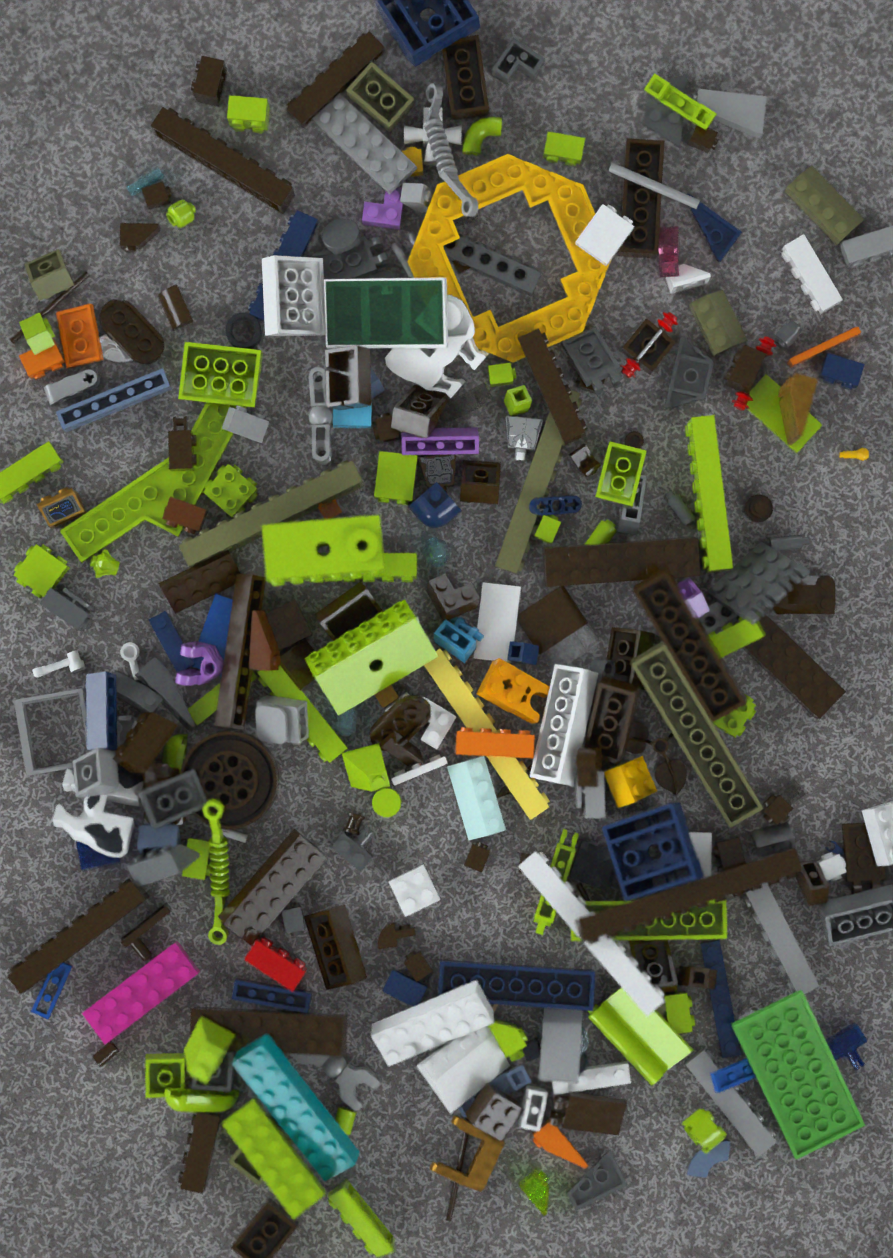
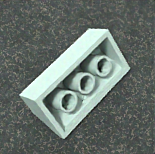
(476, 798)

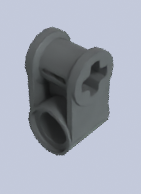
(603, 668)

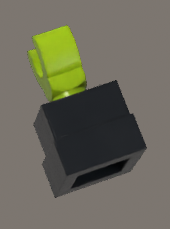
(531, 1051)

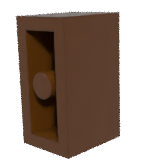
(184, 515)

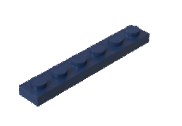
(721, 1000)

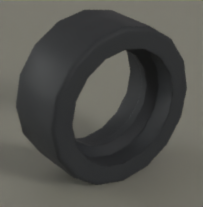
(236, 318)

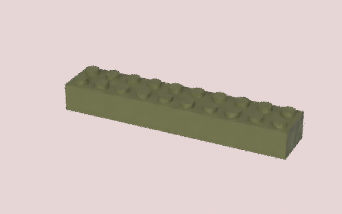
(280, 509)
(696, 734)

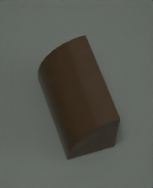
(175, 307)

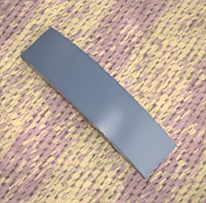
(506, 1082)

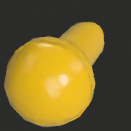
(861, 454)

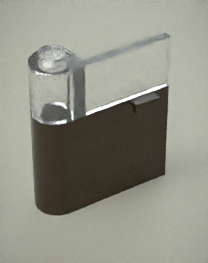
(558, 628)

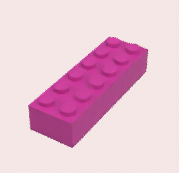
(141, 992)

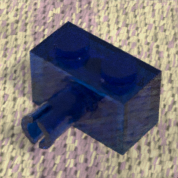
(846, 1044)

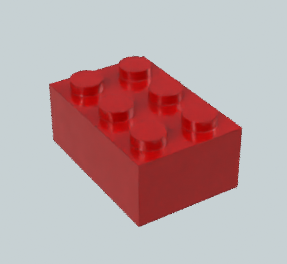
(276, 963)

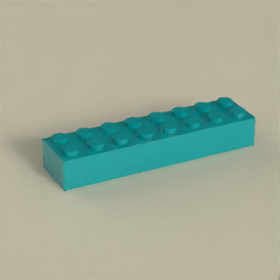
(296, 1107)

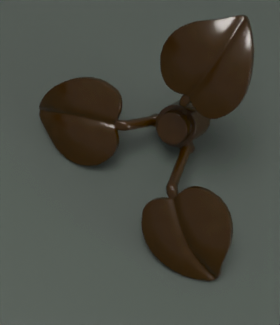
(668, 775)

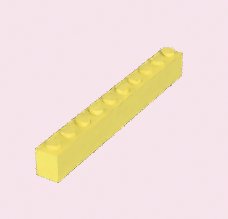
(472, 715)

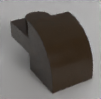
(389, 935)

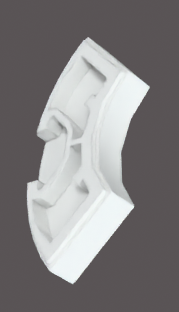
(112, 350)

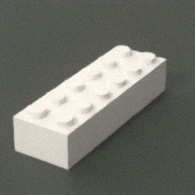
(563, 724)
(432, 1023)

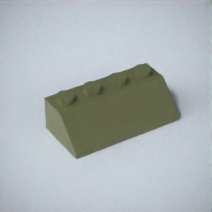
(823, 205)

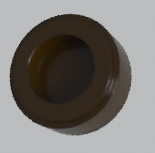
(634, 439)

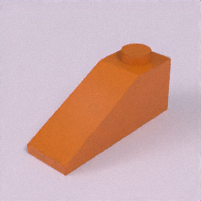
(555, 1142)

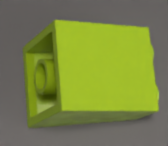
(206, 1049)

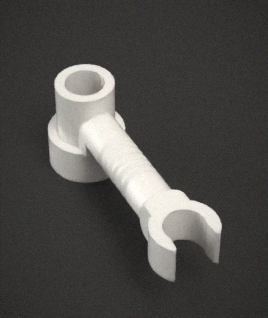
(73, 661)

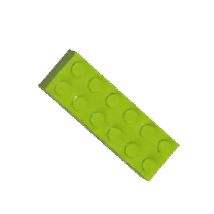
(397, 566)
(274, 1157)

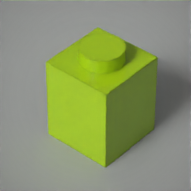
(501, 374)
(517, 400)
(547, 528)

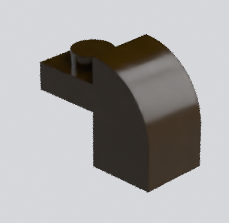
(588, 762)

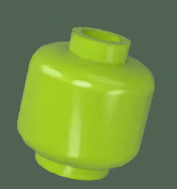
(181, 213)

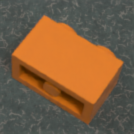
(42, 362)

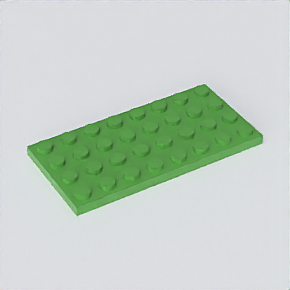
(798, 1074)

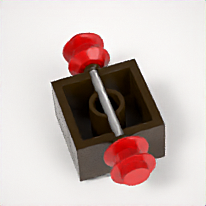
(648, 346)
(745, 370)

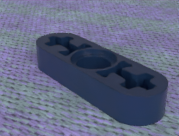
(548, 501)

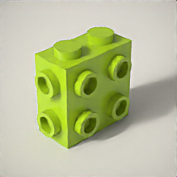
(231, 490)
(40, 570)
(734, 722)

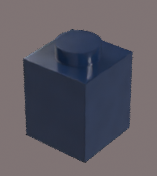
(523, 653)

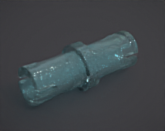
(145, 181)

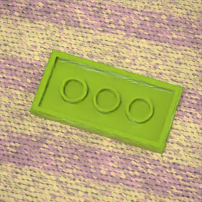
(767, 410)

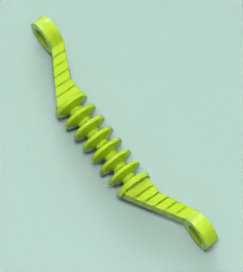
(219, 869)

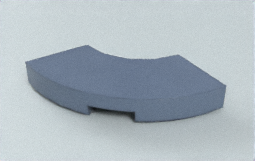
(702, 1162)

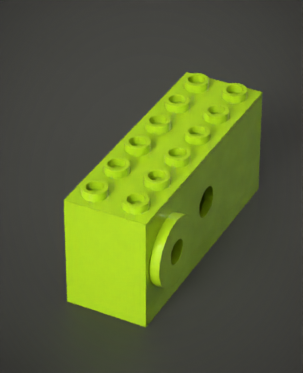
(294, 548)
(371, 657)

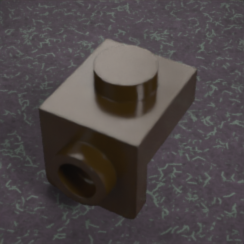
(584, 460)

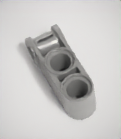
(71, 386)

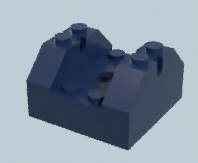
(429, 36)
(629, 849)

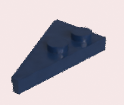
(716, 230)

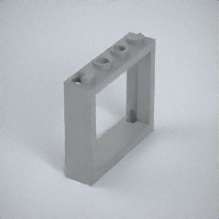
(24, 731)

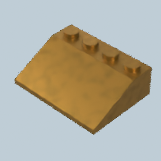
(795, 404)

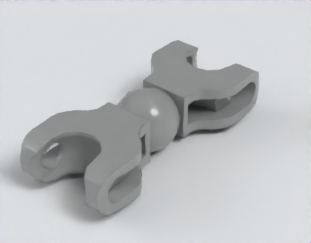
(320, 417)
(346, 1076)

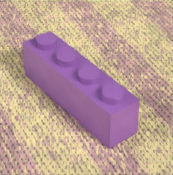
(442, 442)

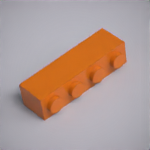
(495, 744)

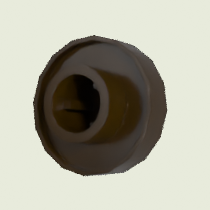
(758, 508)

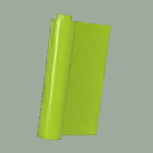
(642, 1039)

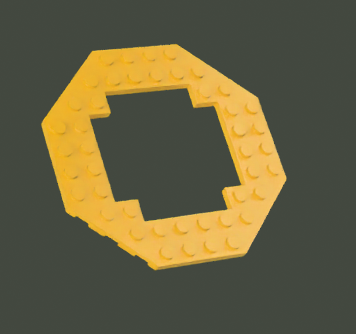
(572, 213)

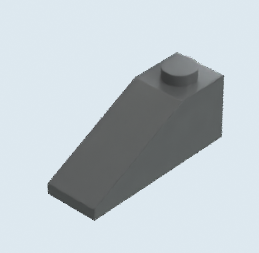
(630, 516)
(136, 694)

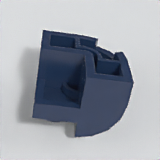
(435, 507)

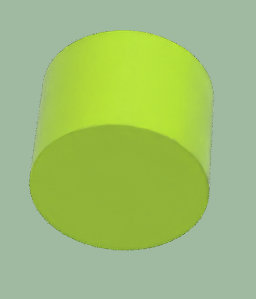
(386, 802)

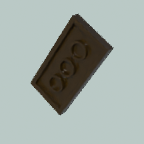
(200, 581)

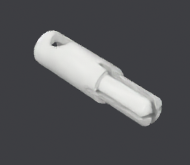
(235, 835)

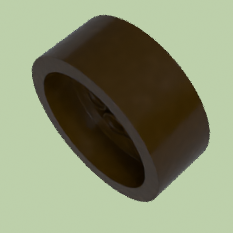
(251, 755)

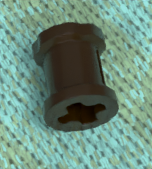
(352, 816)

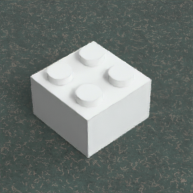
(414, 890)

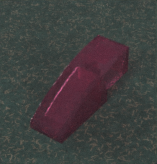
(669, 252)

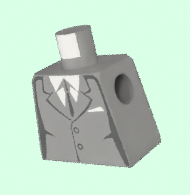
(522, 435)

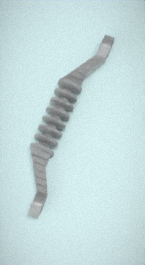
(442, 151)

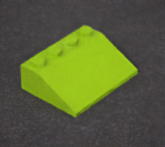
(220, 374)
(362, 1219)

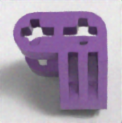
(206, 673)

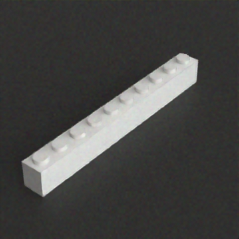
(606, 950)

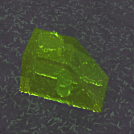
(536, 1189)

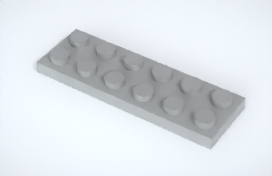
(364, 144)

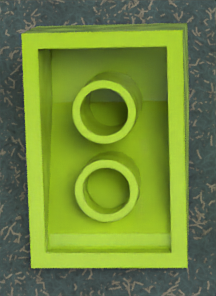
(620, 473)

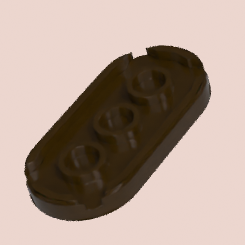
(131, 331)
(404, 717)

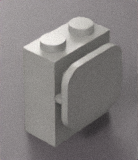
(281, 720)
(592, 798)

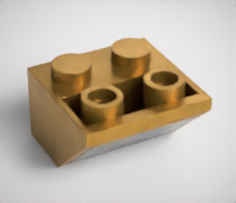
(61, 507)

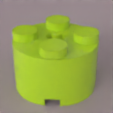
(703, 1130)

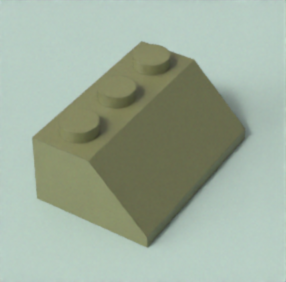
(717, 322)

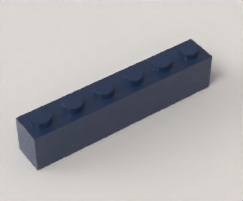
(293, 244)

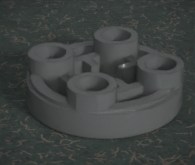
(341, 235)

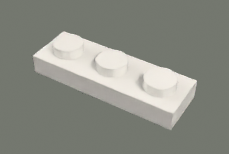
(418, 769)

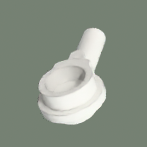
(130, 653)

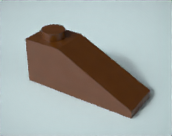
(263, 646)

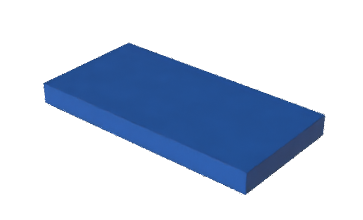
(216, 627)

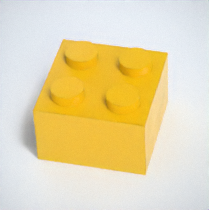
(630, 781)

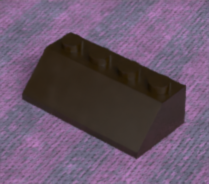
(335, 947)

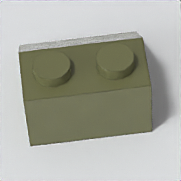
(49, 275)

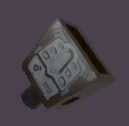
(439, 470)

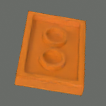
(79, 336)

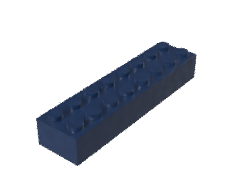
(522, 983)

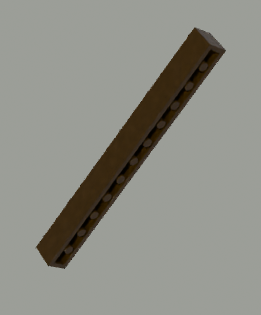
(685, 896)

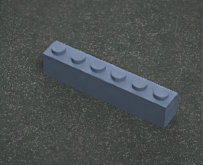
(114, 400)

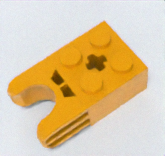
(518, 690)

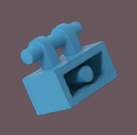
(455, 641)

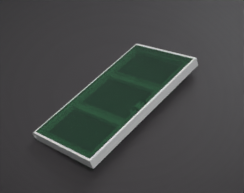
(386, 312)

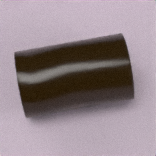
(105, 1053)

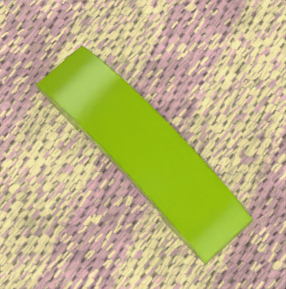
(680, 102)

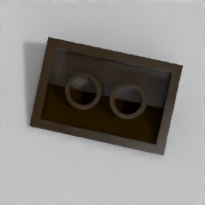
(625, 646)
(144, 742)

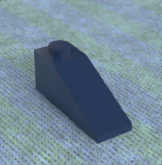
(170, 640)

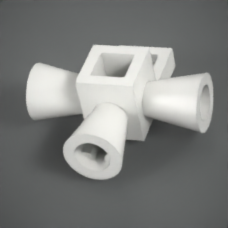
(414, 135)

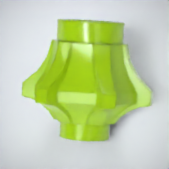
(104, 564)

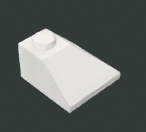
(688, 278)

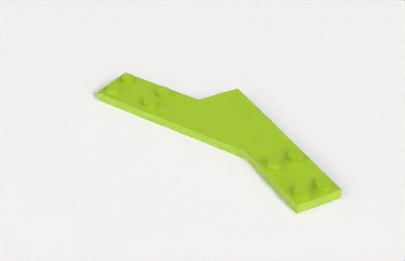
(150, 493)

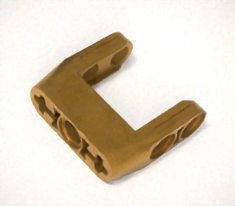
(482, 1163)

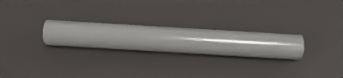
(654, 185)

